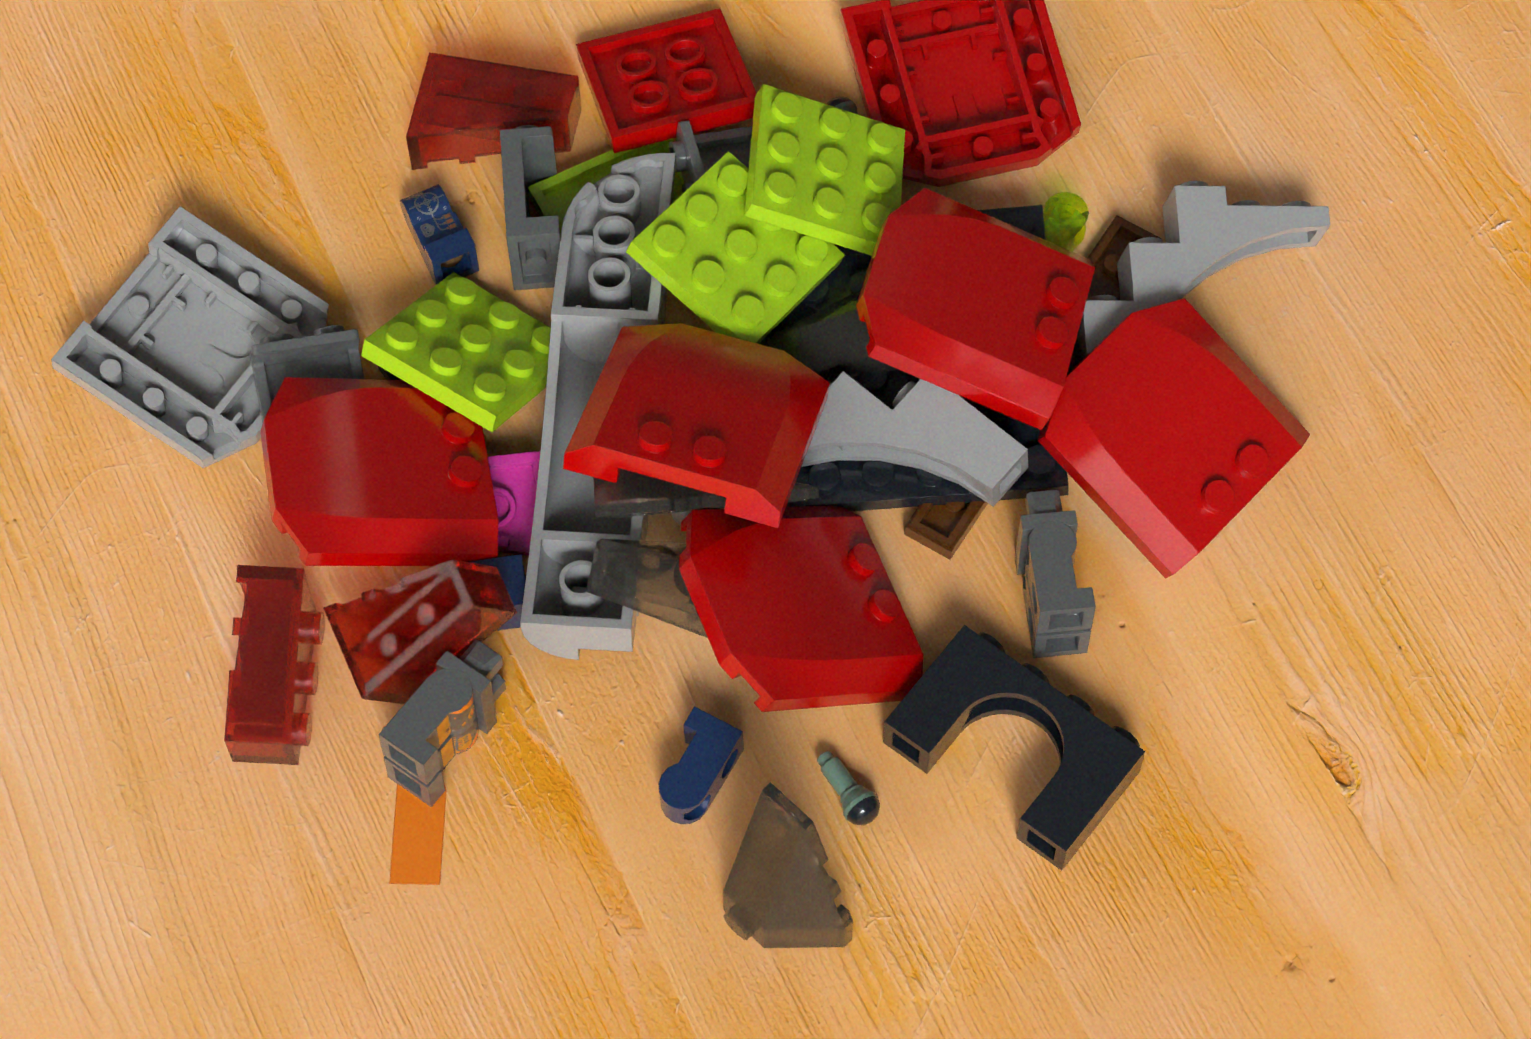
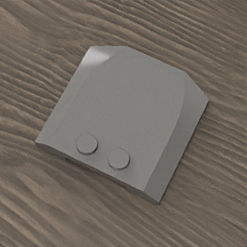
(182, 337)

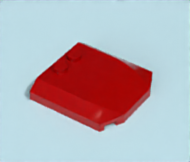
(965, 81)
(974, 305)
(701, 417)
(1169, 432)
(376, 475)
(800, 608)

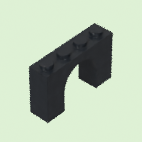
(980, 680)

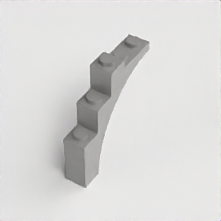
(1200, 241)
(923, 431)

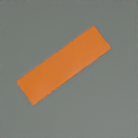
(417, 840)

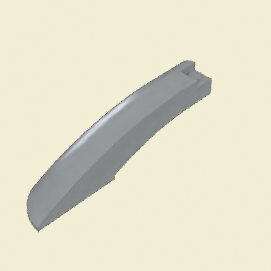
(593, 298)

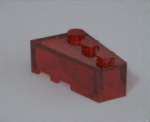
(471, 100)
(403, 630)
(273, 666)

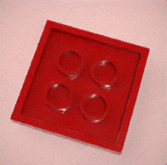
(666, 76)

